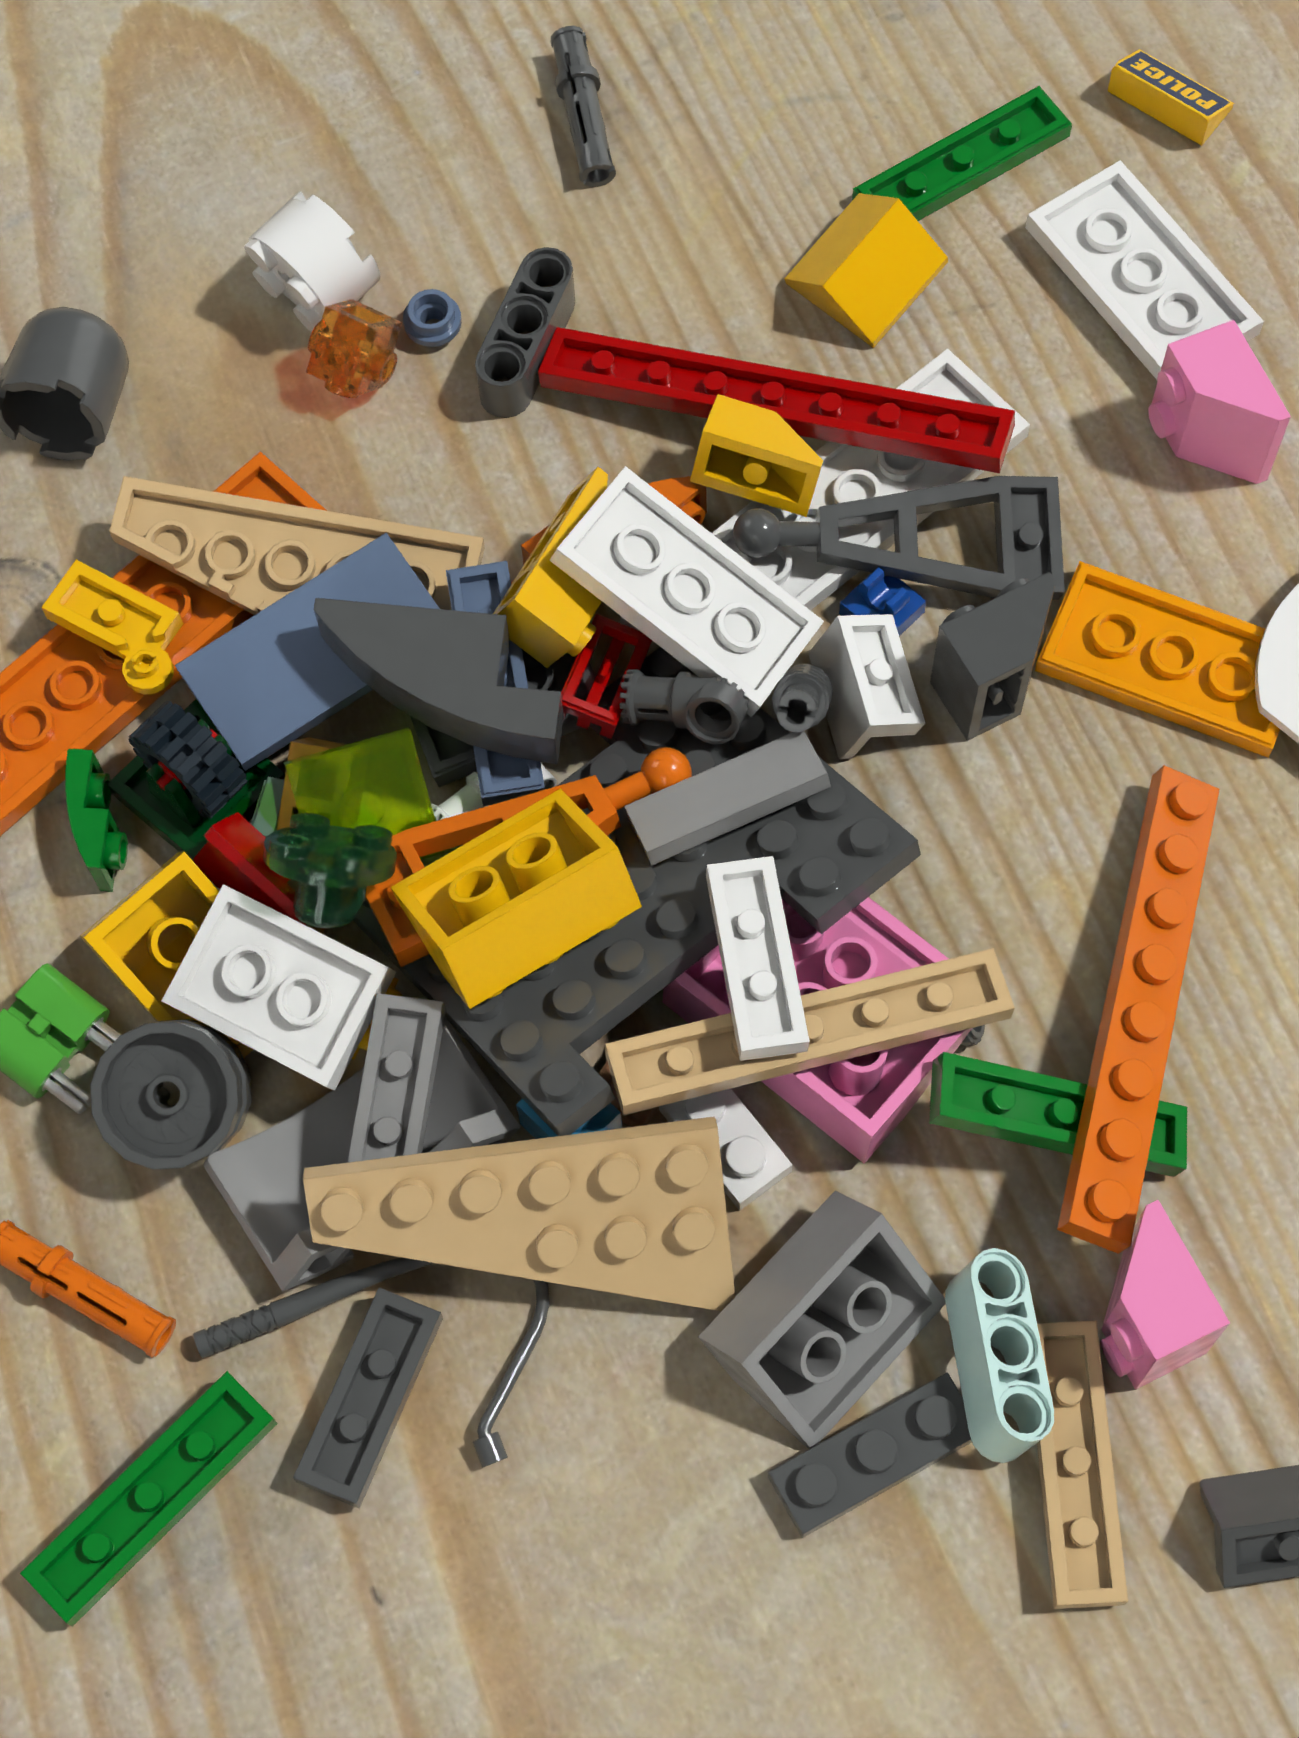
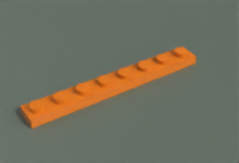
(1139, 1013)

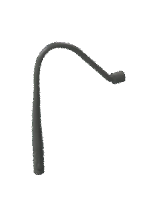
(298, 1305)

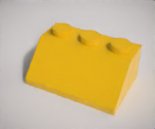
(517, 897)

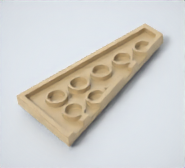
(582, 1210)

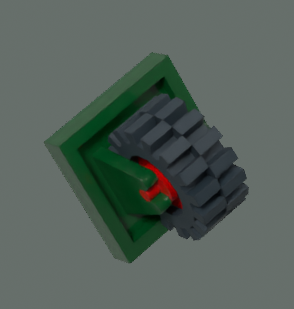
(187, 777)

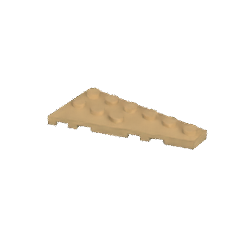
(264, 548)

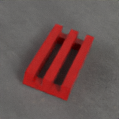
(588, 710)

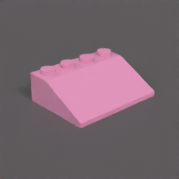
(856, 1097)

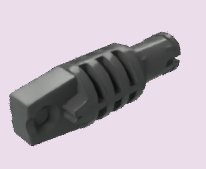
(802, 697)

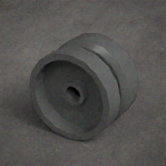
(133, 1103)

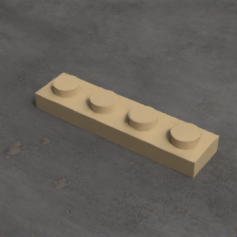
(1079, 1473)

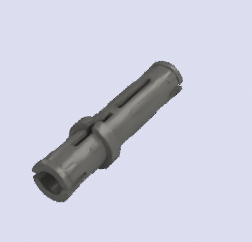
(578, 87)

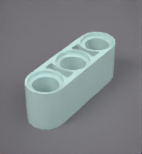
(985, 1382)

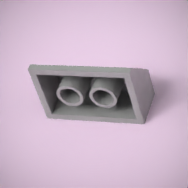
(824, 1317)

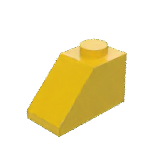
(756, 457)

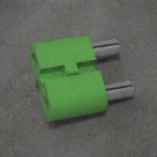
(46, 1030)

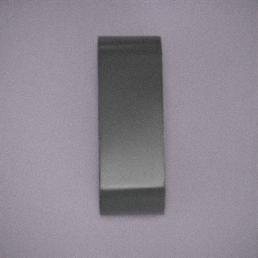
(524, 309)

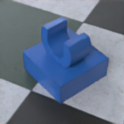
(882, 596)

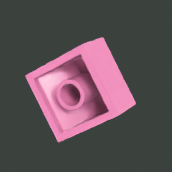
(1219, 404)
(1158, 1305)

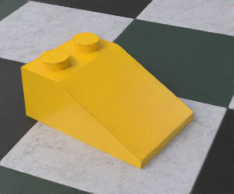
(151, 932)

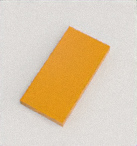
(1159, 657)

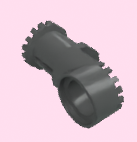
(680, 701)

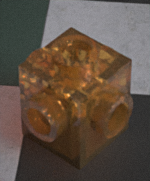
(353, 348)

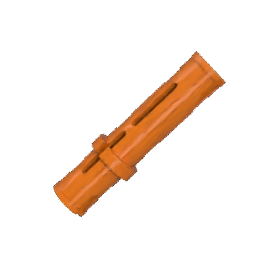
(106, 1304)

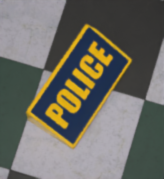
(1168, 96)

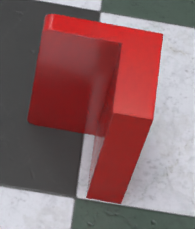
(236, 860)

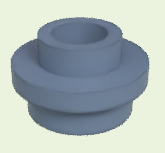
(432, 305)

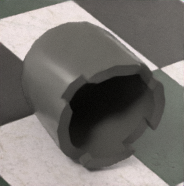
(63, 382)

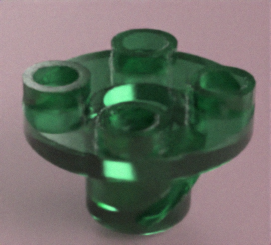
(329, 866)

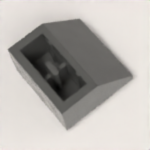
(990, 655)

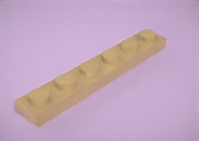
(839, 1023)

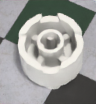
(310, 258)

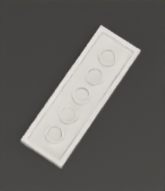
(864, 473)

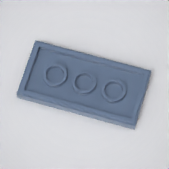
(276, 670)

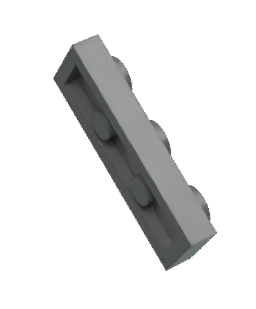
(368, 1398)
(872, 1455)

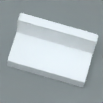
(868, 681)

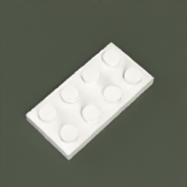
(1137, 265)
(686, 589)

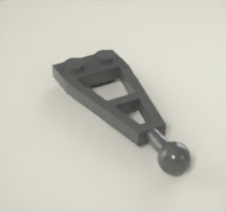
(1024, 529)

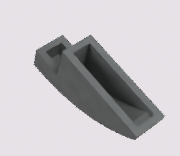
(445, 673)

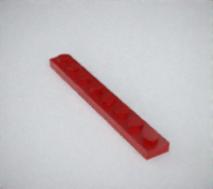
(808, 402)

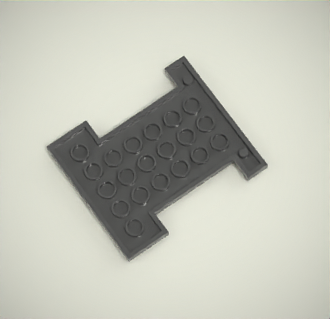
(826, 859)

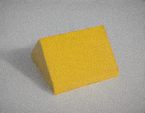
(869, 266)

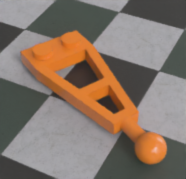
(658, 771)

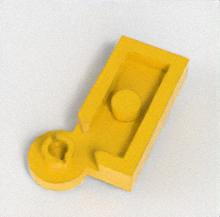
(119, 622)

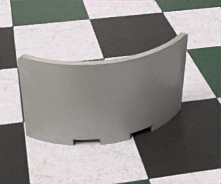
(265, 1172)

